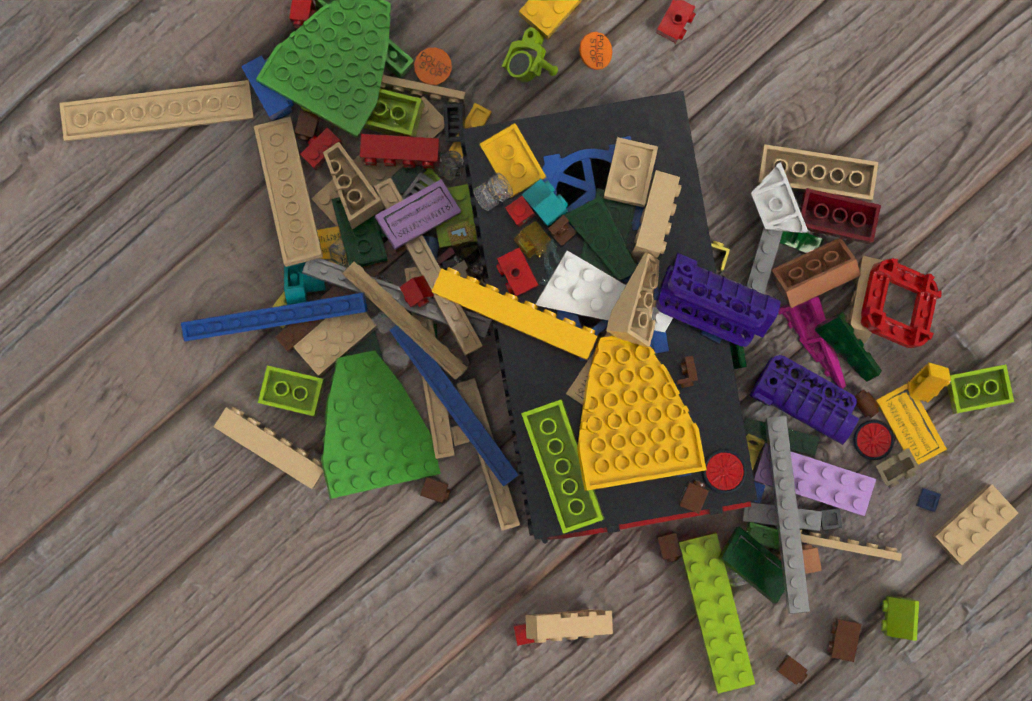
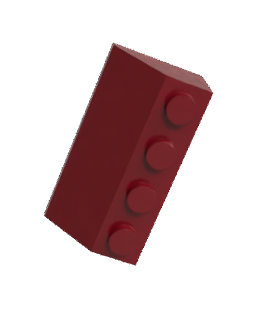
(839, 216)

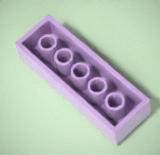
(822, 482)

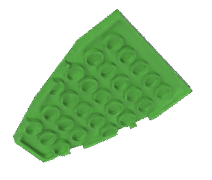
(334, 62)
(372, 430)

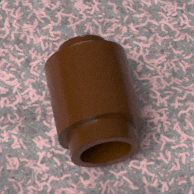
(866, 404)

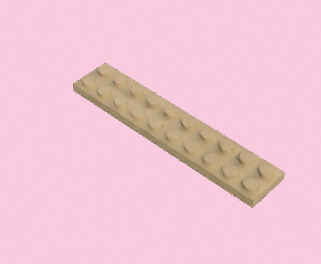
(156, 110)

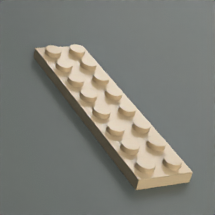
(430, 126)
(288, 191)

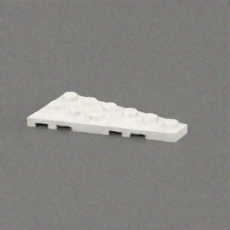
(587, 291)

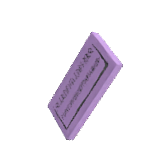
(418, 214)

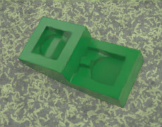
(801, 241)

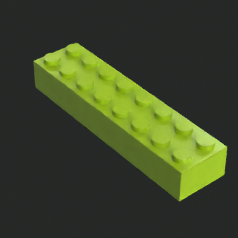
(716, 613)

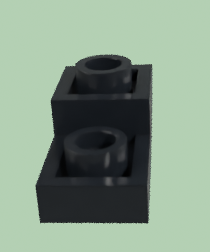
(469, 253)

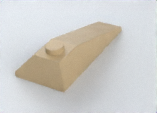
(632, 313)

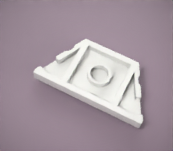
(777, 203)

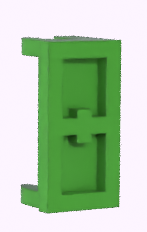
(764, 535)

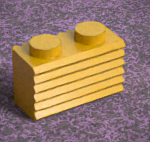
(929, 382)

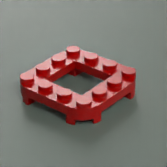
(872, 310)

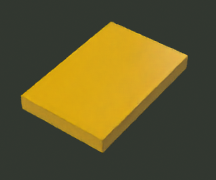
(513, 159)

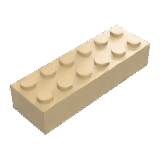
(821, 172)
(269, 447)

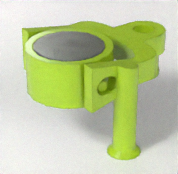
(522, 64)

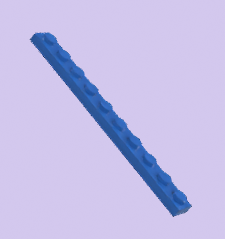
(274, 316)
(457, 408)

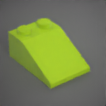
(900, 617)

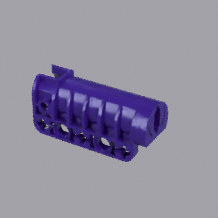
(716, 301)
(806, 402)

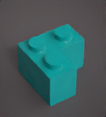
(545, 202)
(298, 284)

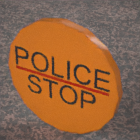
(595, 50)
(433, 66)

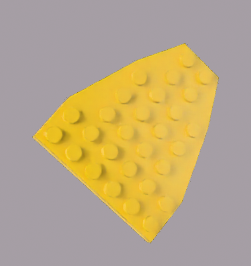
(633, 420)

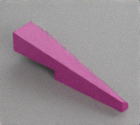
(804, 321)

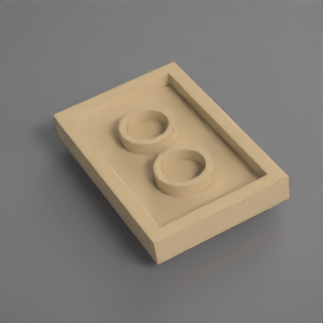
(630, 172)

